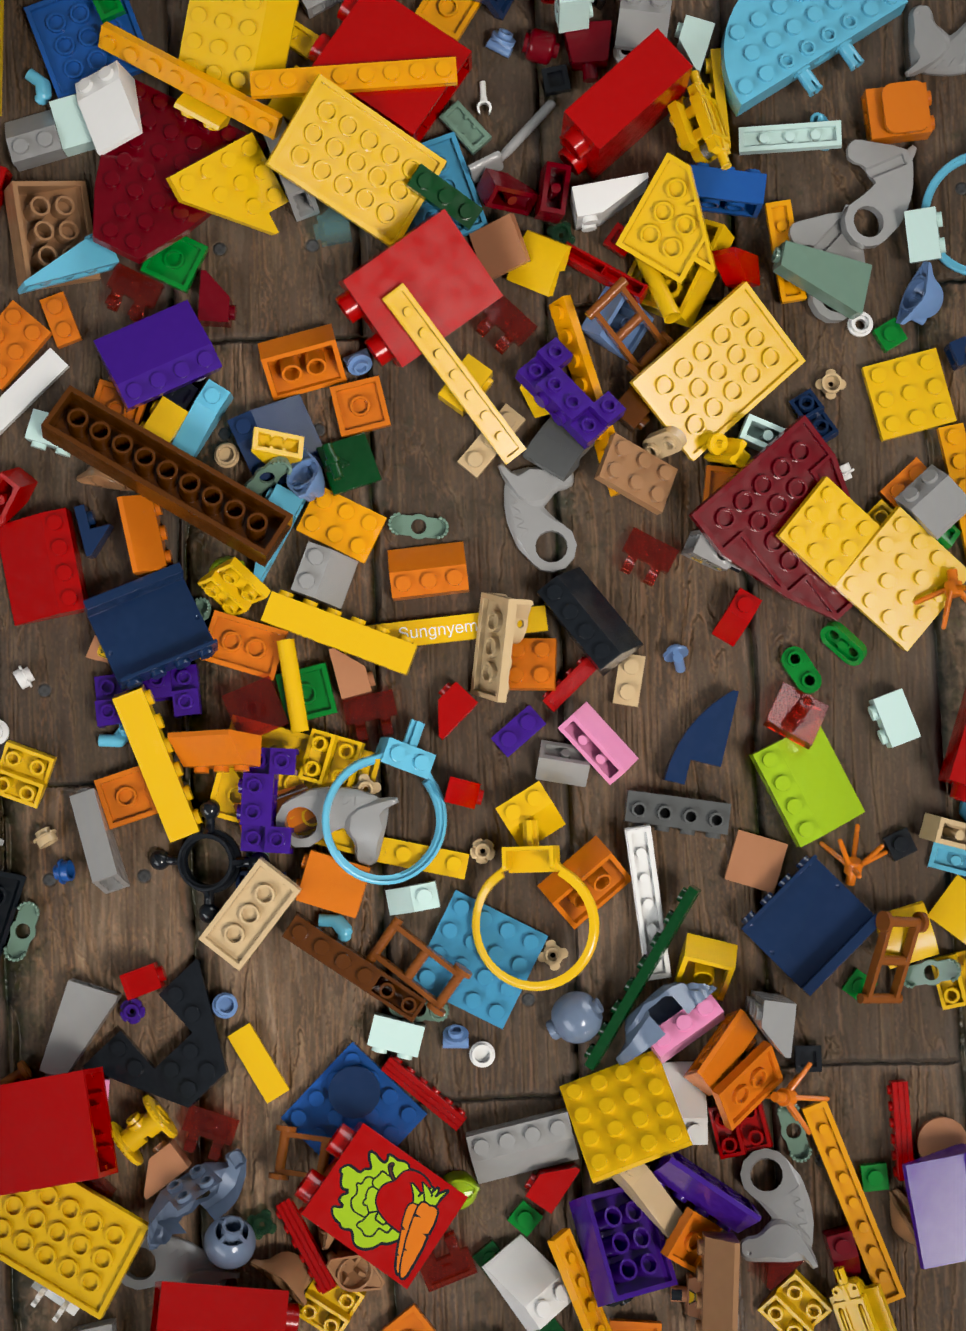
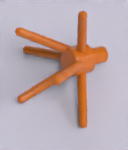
(952, 588)
(854, 865)
(788, 1097)

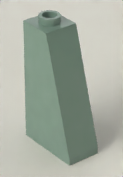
(824, 275)

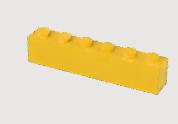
(340, 633)
(157, 763)

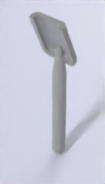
(495, 160)

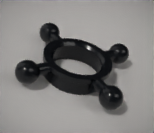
(161, 860)

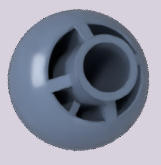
(575, 1017)
(229, 1242)

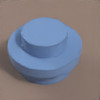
(224, 1005)

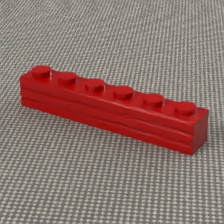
(604, 272)
(570, 684)
(423, 1092)
(901, 1125)
(306, 1245)

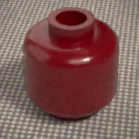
(540, 46)

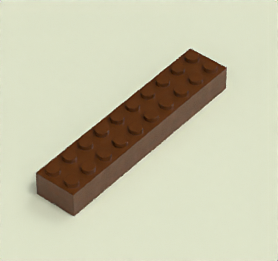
(167, 475)

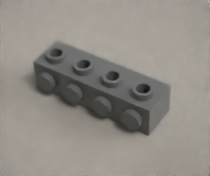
(677, 812)

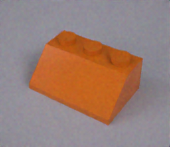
(302, 362)
(144, 534)
(428, 571)
(217, 750)
(598, 871)
(722, 1051)

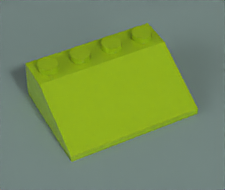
(807, 787)

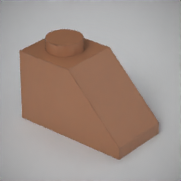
(351, 675)
(164, 1166)

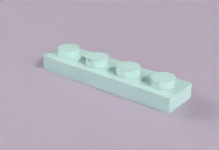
(790, 137)

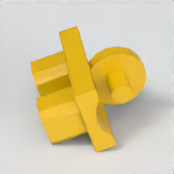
(726, 450)

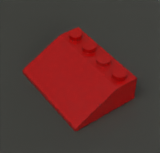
(43, 567)

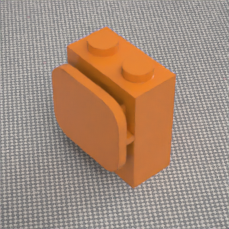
(898, 112)
(330, 886)

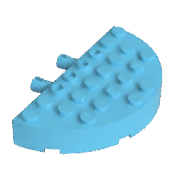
(783, 40)

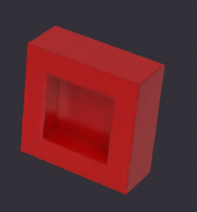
(612, 238)

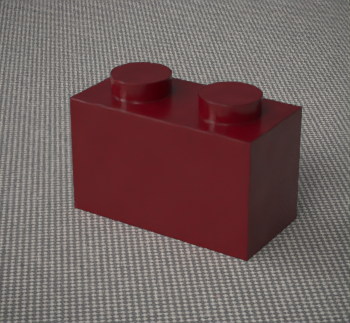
(553, 192)

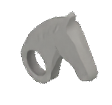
(932, 48)
(892, 179)
(826, 235)
(527, 519)
(357, 811)
(791, 1229)
(181, 1263)

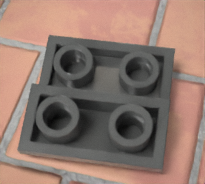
(555, 450)

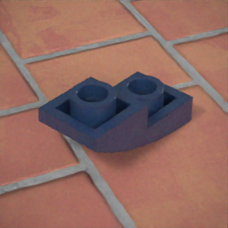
(809, 405)

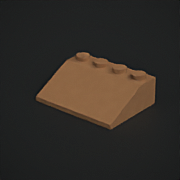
(46, 223)

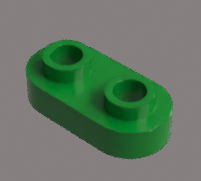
(843, 643)
(799, 671)

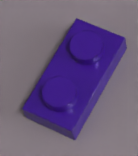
(518, 731)

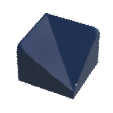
(956, 353)

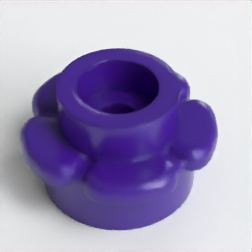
(134, 1004)

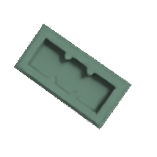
(466, 127)

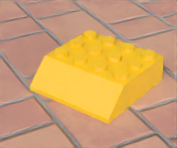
(237, 38)

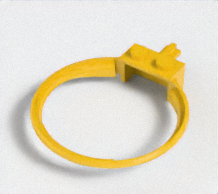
(527, 860)

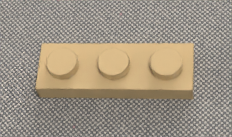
(481, 453)

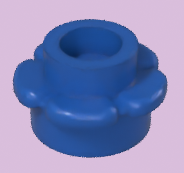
(64, 871)

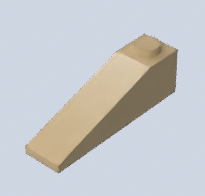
(943, 831)
(650, 1197)

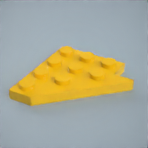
(232, 185)
(669, 223)

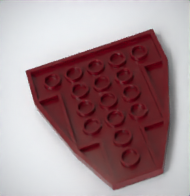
(132, 198)
(759, 500)

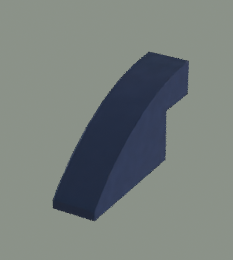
(703, 740)

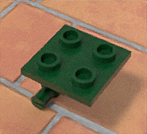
(348, 464)

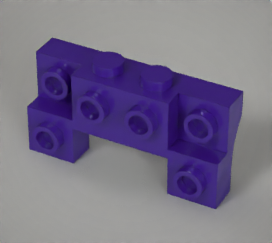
(564, 399)
(177, 685)
(259, 803)

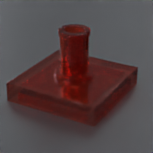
(256, 708)
(796, 715)

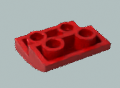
(748, 1136)

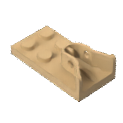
(494, 641)
(250, 913)

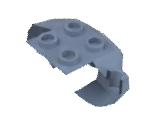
(643, 1023)
(180, 1196)

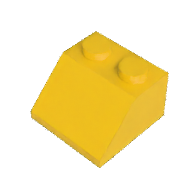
(530, 805)
(707, 962)

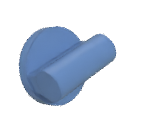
(501, 42)
(358, 362)
(676, 654)
(455, 1037)

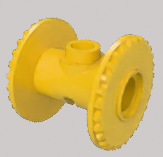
(141, 1126)

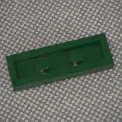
(444, 196)

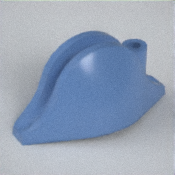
(921, 298)
(306, 478)

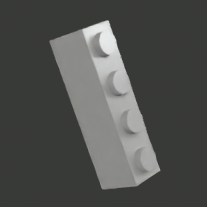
(774, 1018)
(522, 1145)

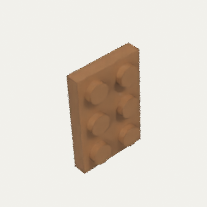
(636, 473)

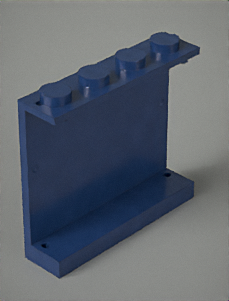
(149, 627)
(809, 924)

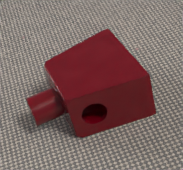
(589, 49)

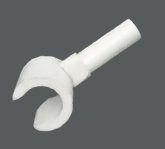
(483, 97)

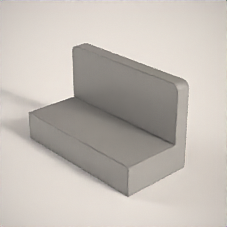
(562, 764)

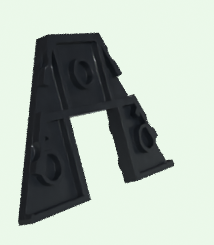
(191, 1067)

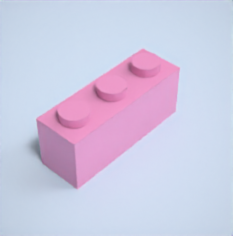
(598, 743)
(686, 1028)

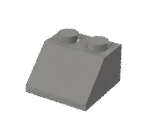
(639, 19)
(33, 141)
(933, 501)
(324, 575)

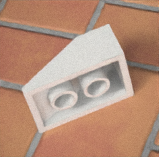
(109, 107)
(599, 201)
(690, 1101)
(528, 1283)

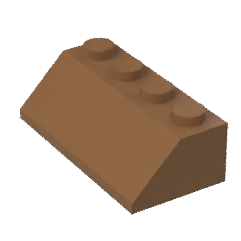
(719, 1281)

